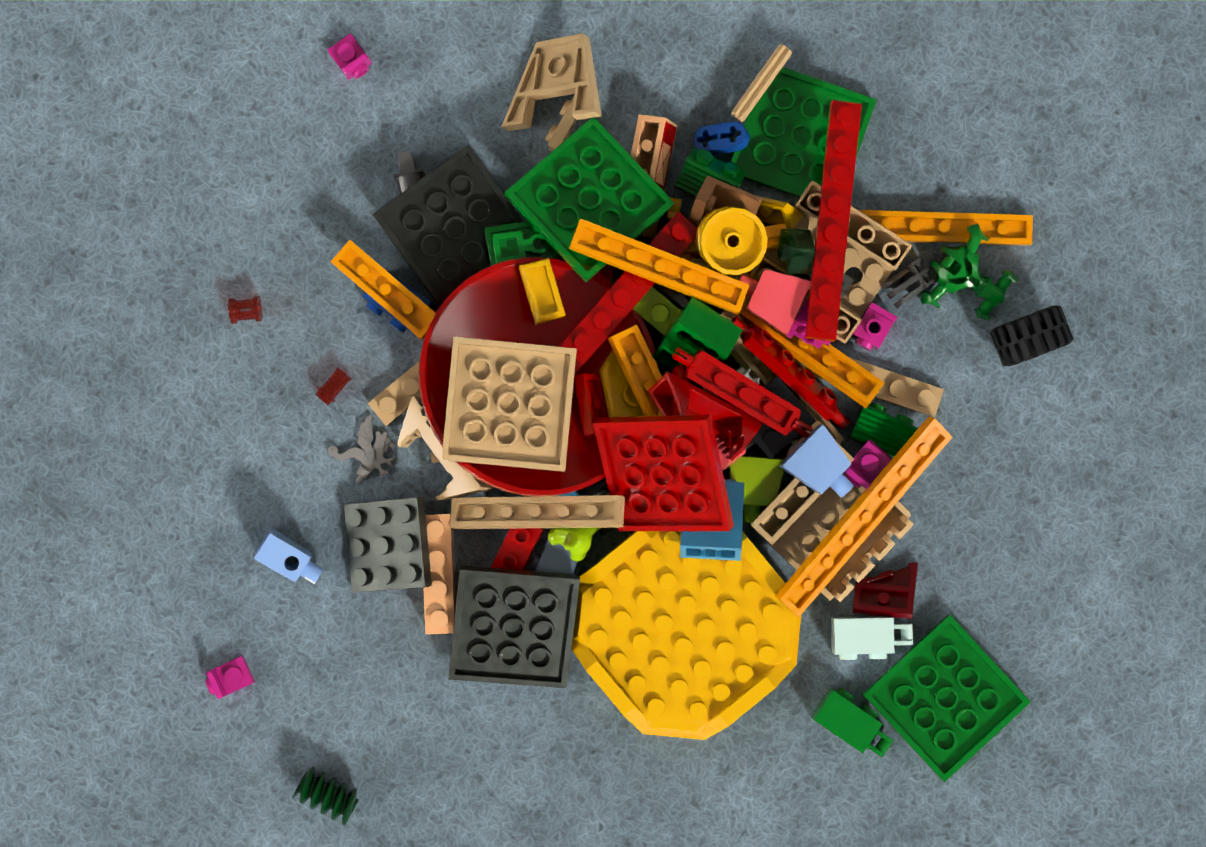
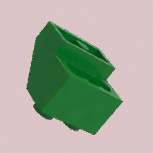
(697, 329)

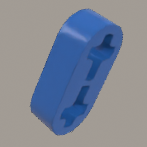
(721, 133)

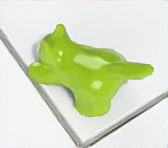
(573, 539)

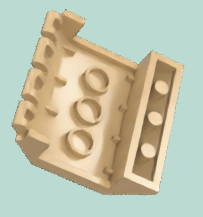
(803, 518)

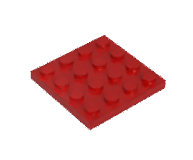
(665, 472)

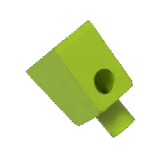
(761, 483)

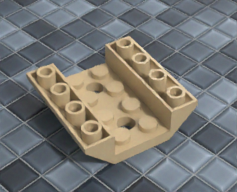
(868, 247)

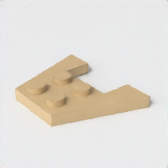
(555, 70)

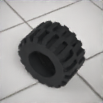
(1031, 335)

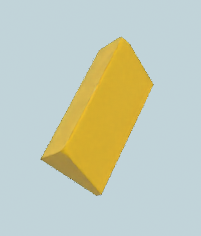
(778, 212)

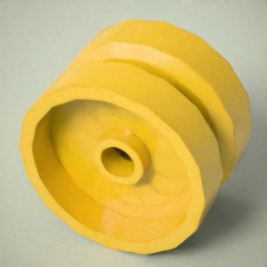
(748, 245)

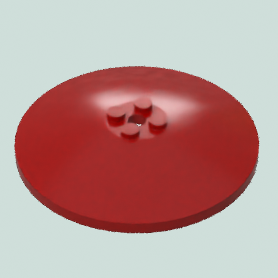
(497, 309)

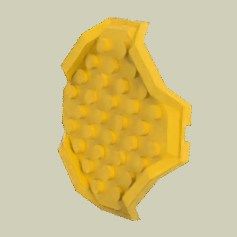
(683, 638)

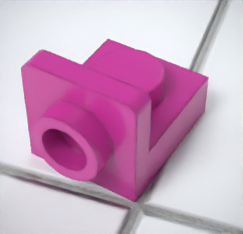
(350, 57)
(867, 464)
(229, 677)

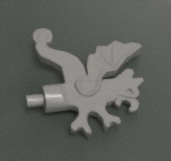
(372, 456)

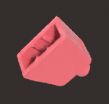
(776, 298)

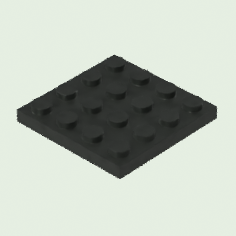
(443, 222)
(513, 626)

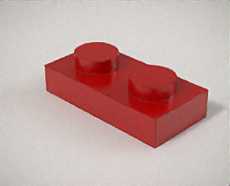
(591, 400)

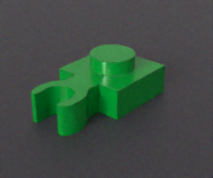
(513, 246)

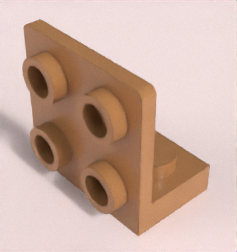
(718, 194)

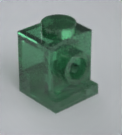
(796, 250)

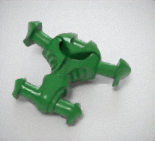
(961, 271)

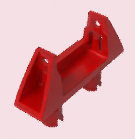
(677, 396)

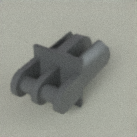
(409, 172)
(912, 278)

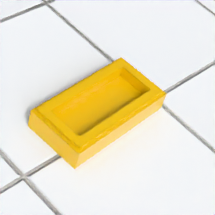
(542, 291)

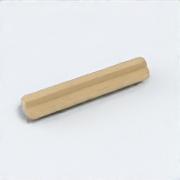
(761, 82)

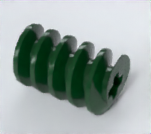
(327, 795)

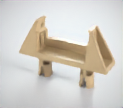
(415, 427)

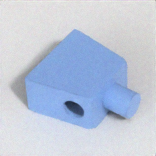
(819, 463)
(275, 551)

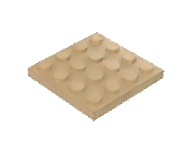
(509, 404)

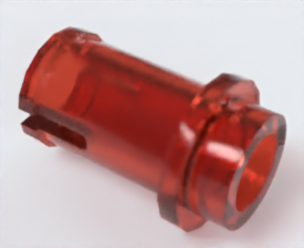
(332, 386)

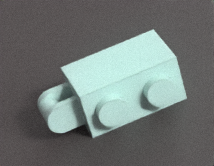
(867, 636)

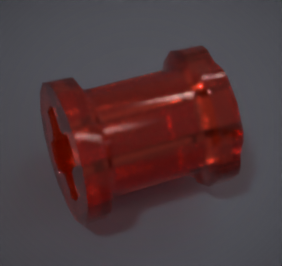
(236, 315)

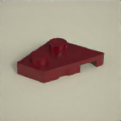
(888, 593)

